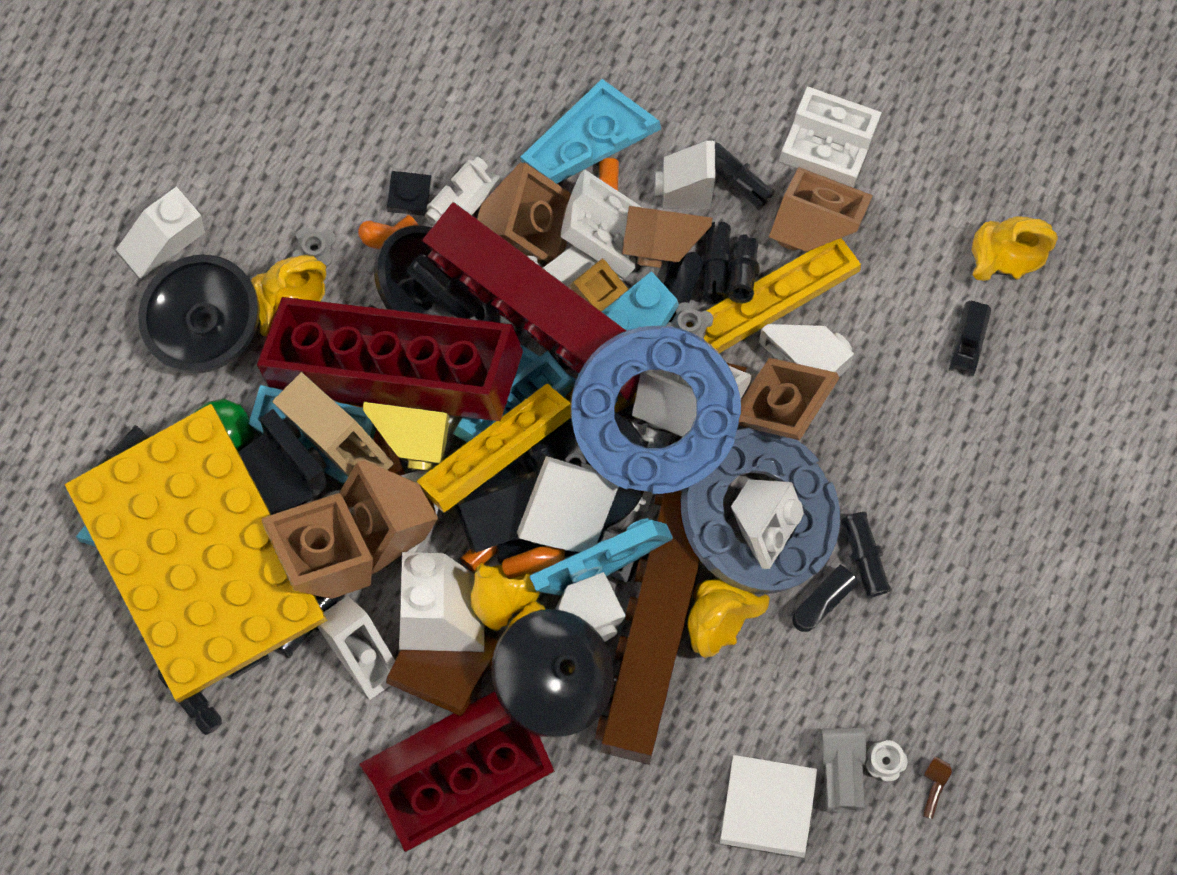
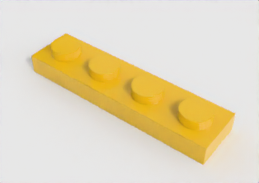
(495, 447)

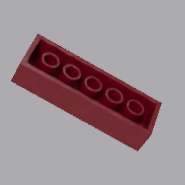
(521, 290)
(393, 357)

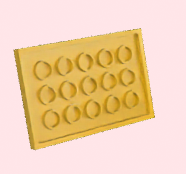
(192, 553)

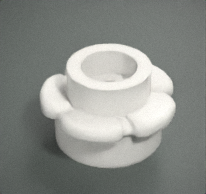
(890, 750)

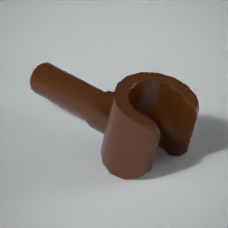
(938, 772)

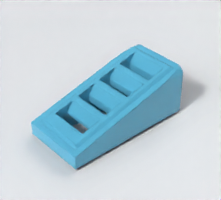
(545, 366)

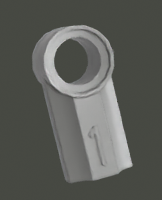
(843, 761)

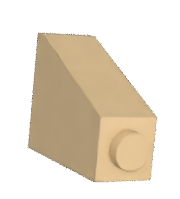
(329, 426)

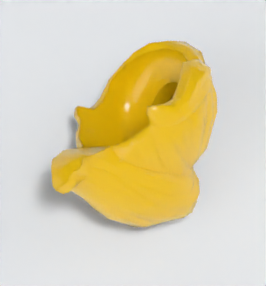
(1012, 247)
(293, 278)
(498, 597)
(720, 615)

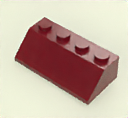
(454, 770)

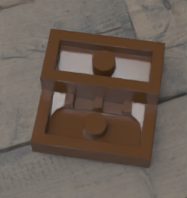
(443, 677)

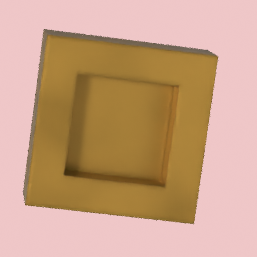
(599, 285)

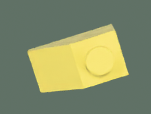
(411, 433)

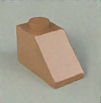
(661, 234)

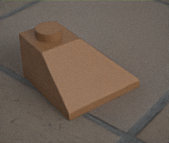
(817, 211)
(528, 213)
(785, 398)
(388, 511)
(320, 548)

